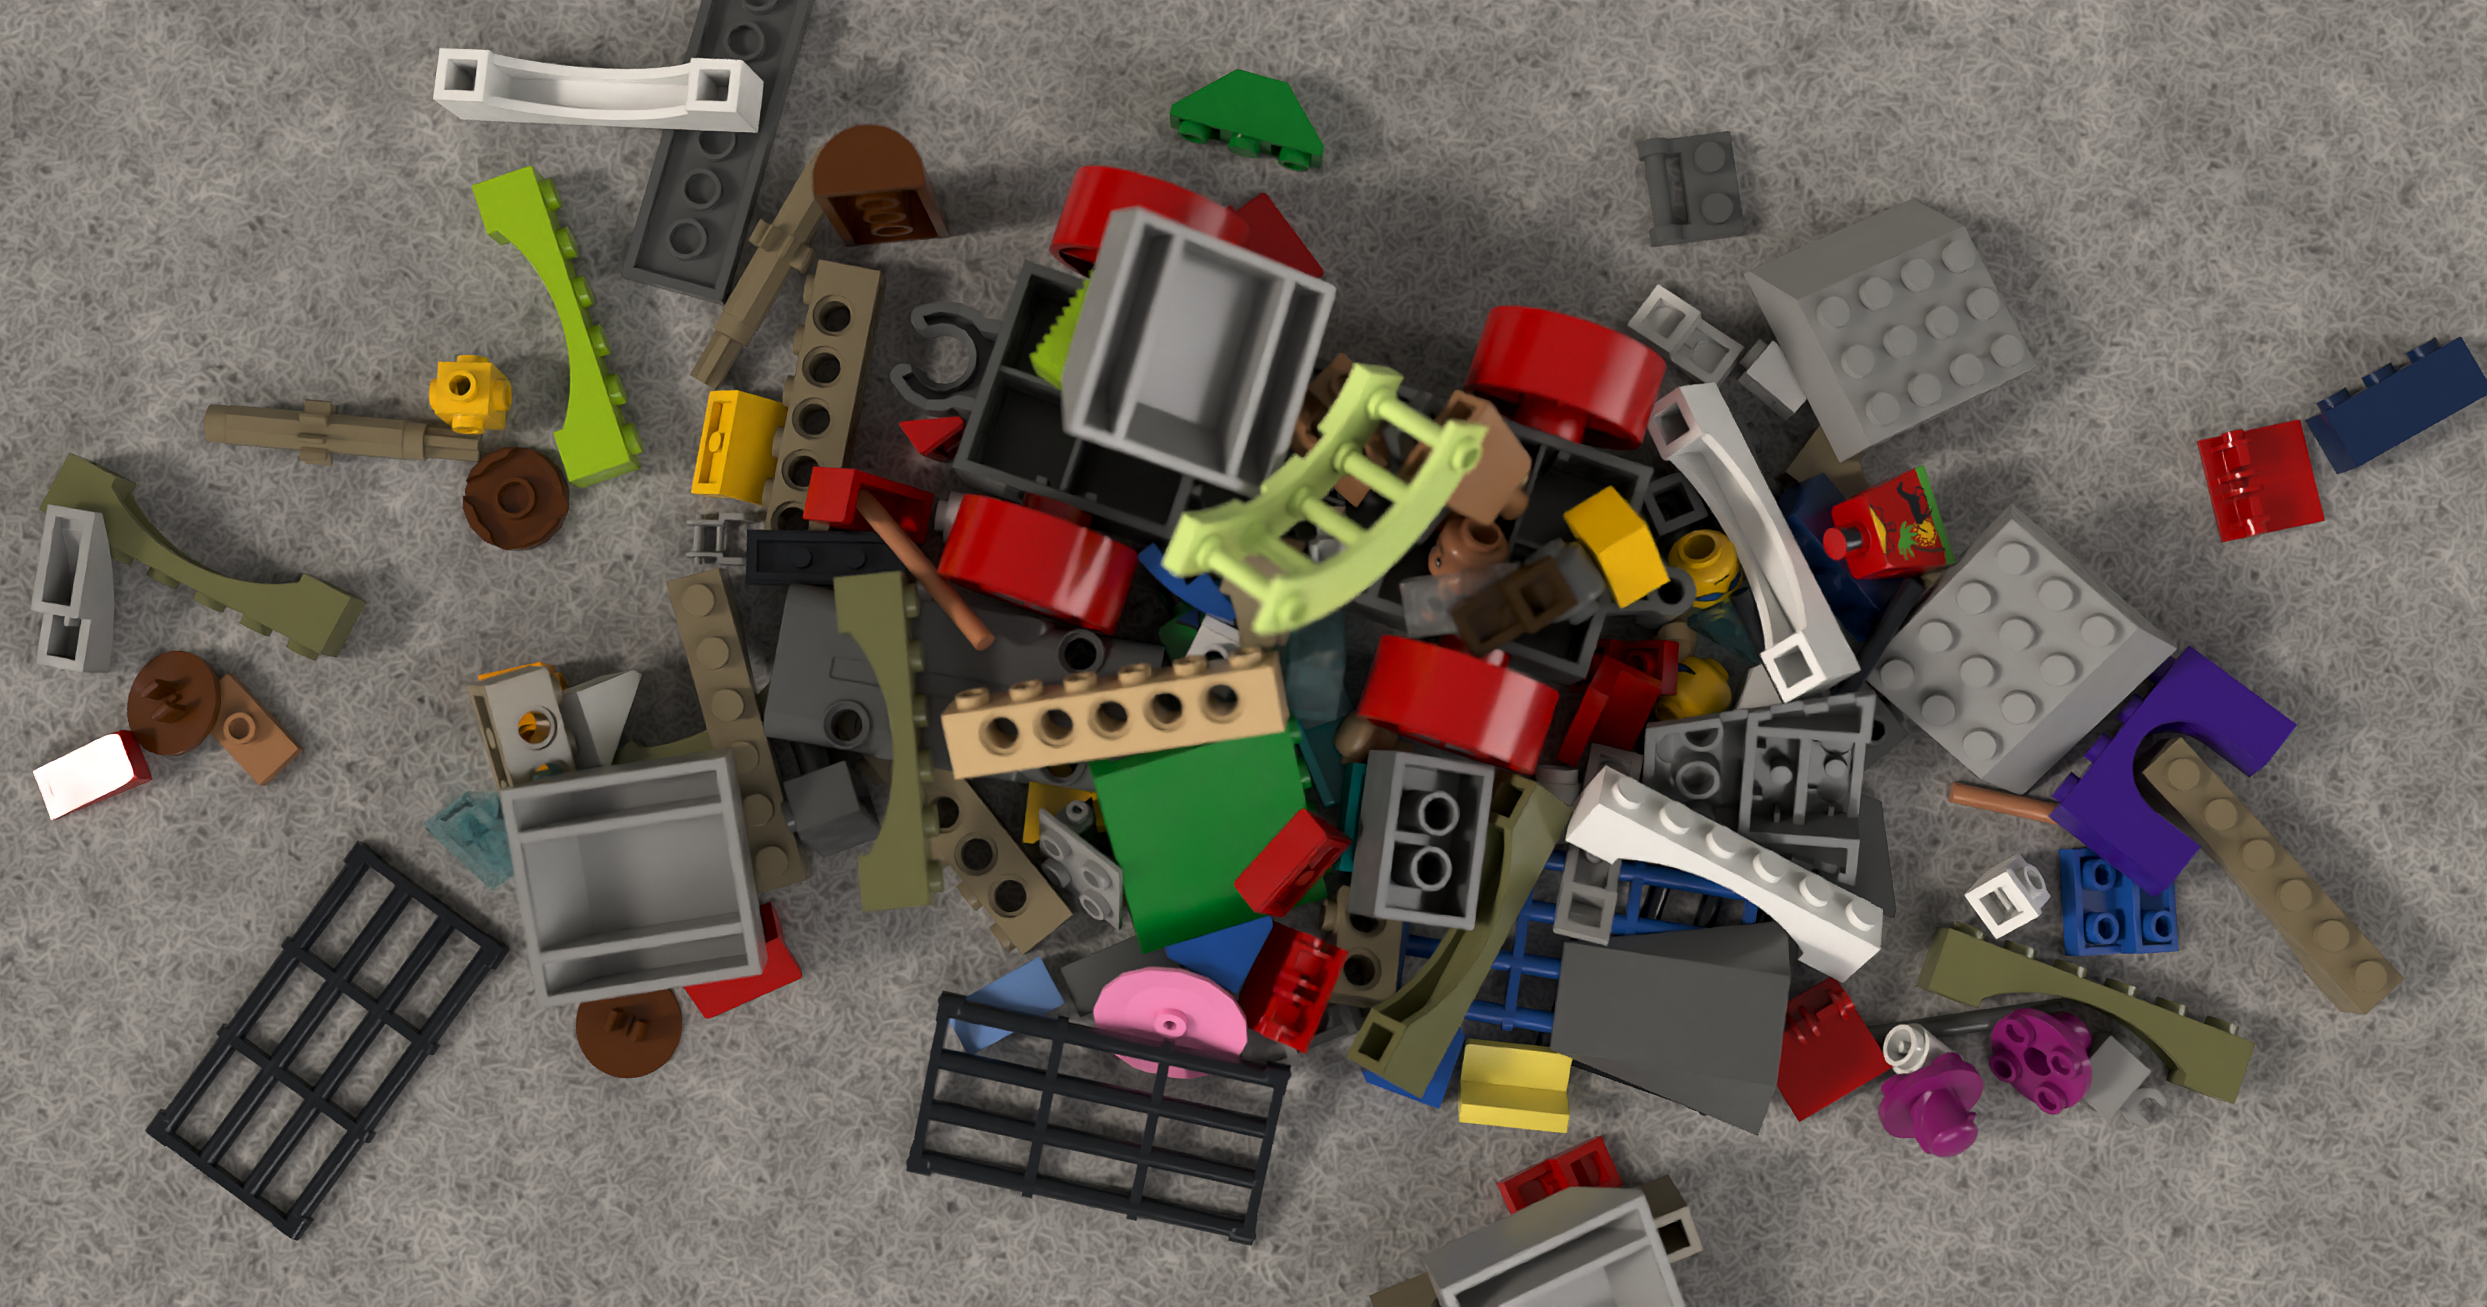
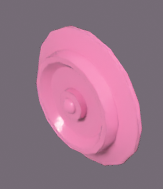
(1172, 1006)

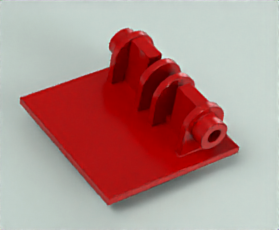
(2260, 480)
(1290, 986)
(1825, 1049)

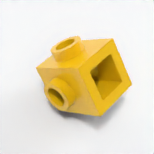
(481, 406)

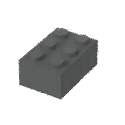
(1421, 839)

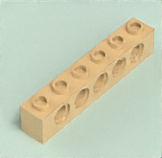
(982, 749)

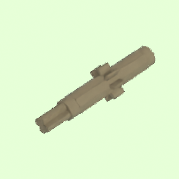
(780, 251)
(323, 432)

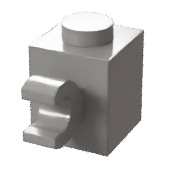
(2118, 1080)

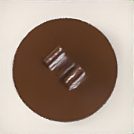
(174, 703)
(630, 1032)

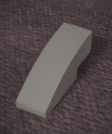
(75, 591)

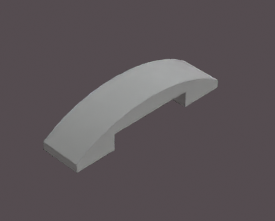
(1588, 882)

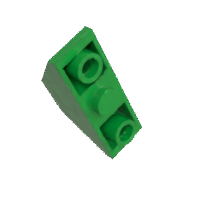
(1252, 117)

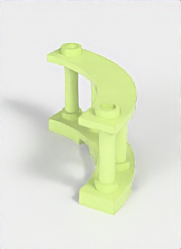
(1235, 530)

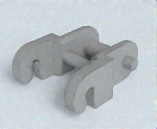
(699, 538)

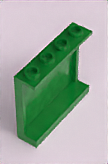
(1192, 824)

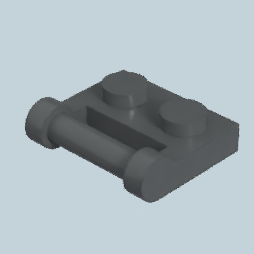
(1707, 184)

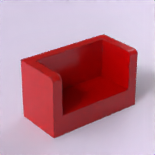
(834, 497)

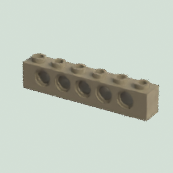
(830, 289)
(500, 706)
(1044, 905)

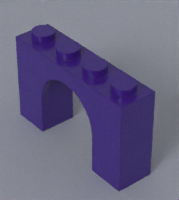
(2187, 699)

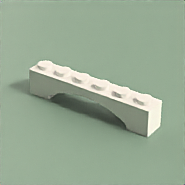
(685, 96)
(1799, 629)
(1631, 821)

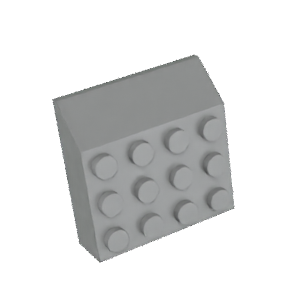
(1889, 324)
(1192, 352)
(2016, 654)
(635, 878)
(1560, 1253)

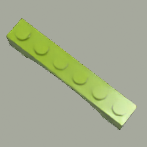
(594, 436)

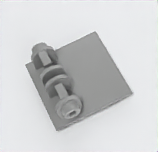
(1074, 864)

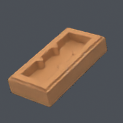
(252, 732)

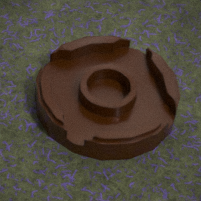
(528, 511)

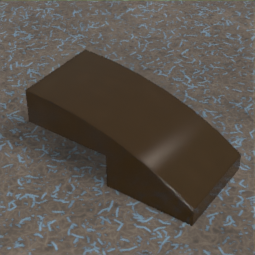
(1512, 605)

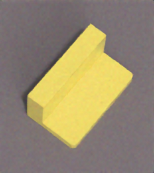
(1514, 1086)

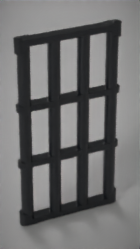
(318, 1097)
(1042, 1133)

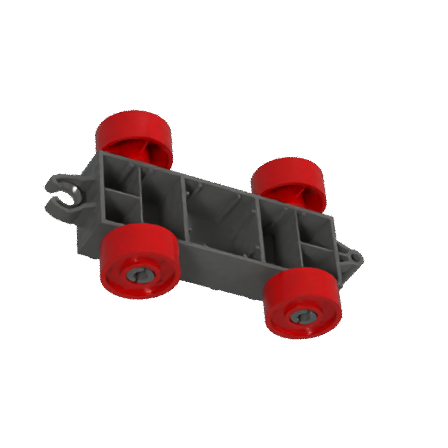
(1540, 369)

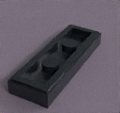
(816, 556)

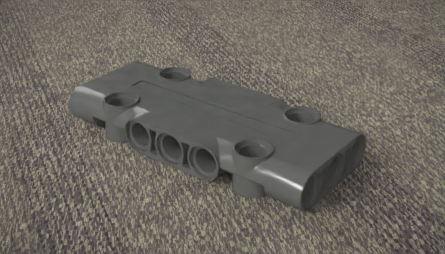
(828, 674)

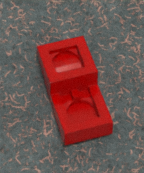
(1579, 1166)

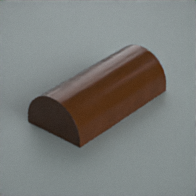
(877, 188)

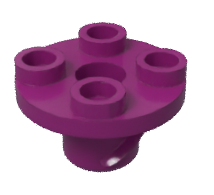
(2043, 1057)
(1934, 1105)

